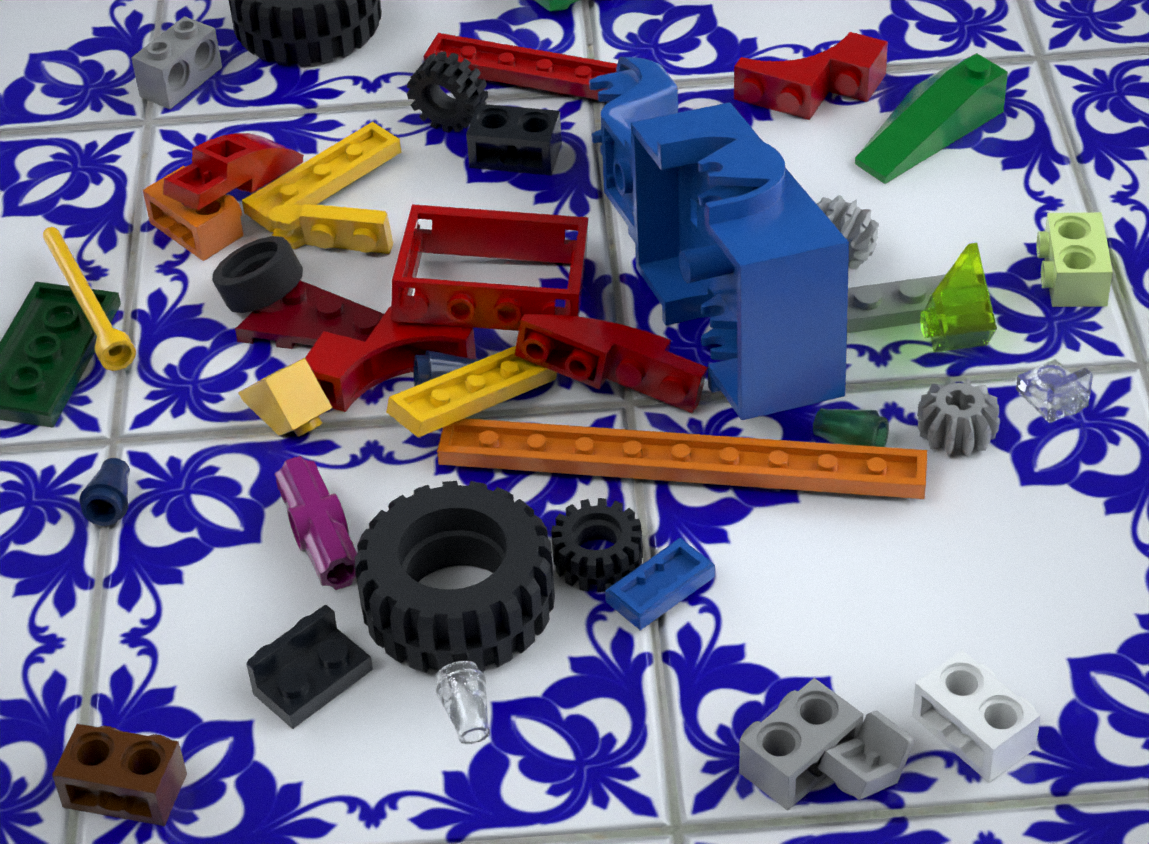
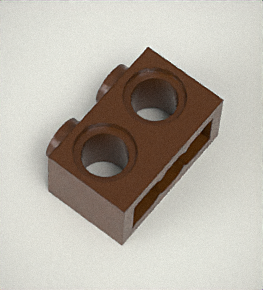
(120, 774)

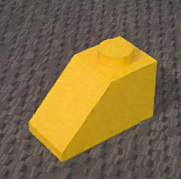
(288, 399)

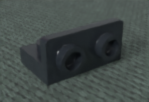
(306, 667)

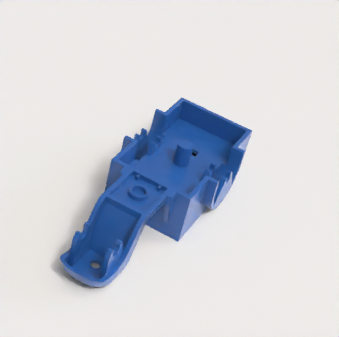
(727, 240)

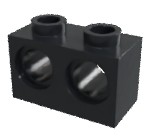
(514, 139)

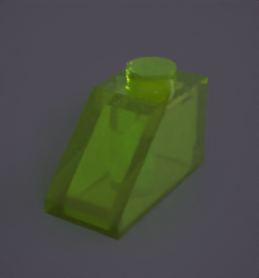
(960, 306)

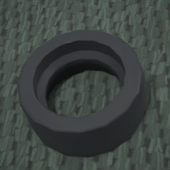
(257, 274)

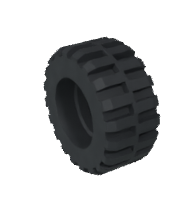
(304, 29)
(446, 530)

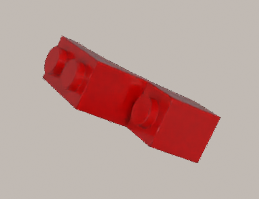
(800, 85)
(352, 366)

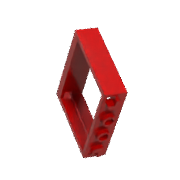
(490, 236)

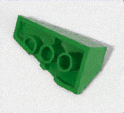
(935, 116)

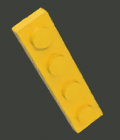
(325, 172)
(466, 391)

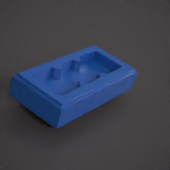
(660, 583)

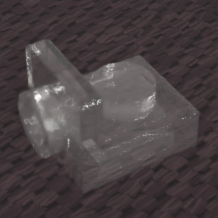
(1055, 390)

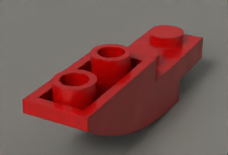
(229, 163)
(604, 350)

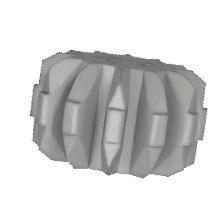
(854, 225)
(958, 417)

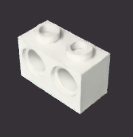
(976, 715)

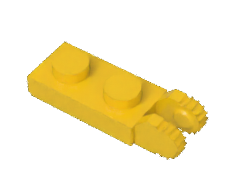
(332, 227)

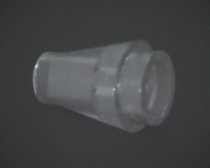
(464, 698)

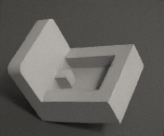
(871, 759)

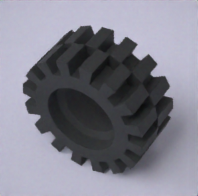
(435, 102)
(596, 523)

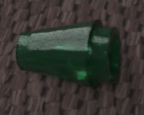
(851, 427)

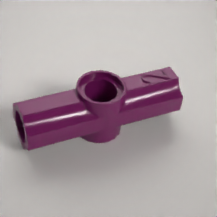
(317, 522)

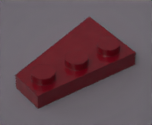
(305, 315)

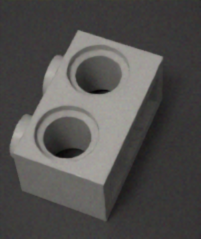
(177, 62)
(787, 746)

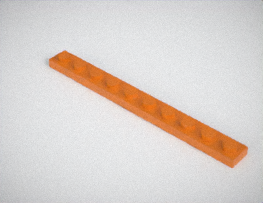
(685, 457)

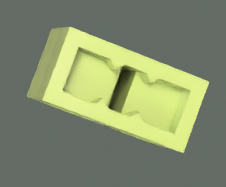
(1076, 259)

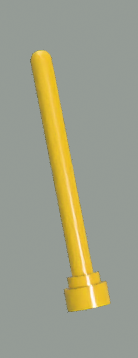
(112, 345)

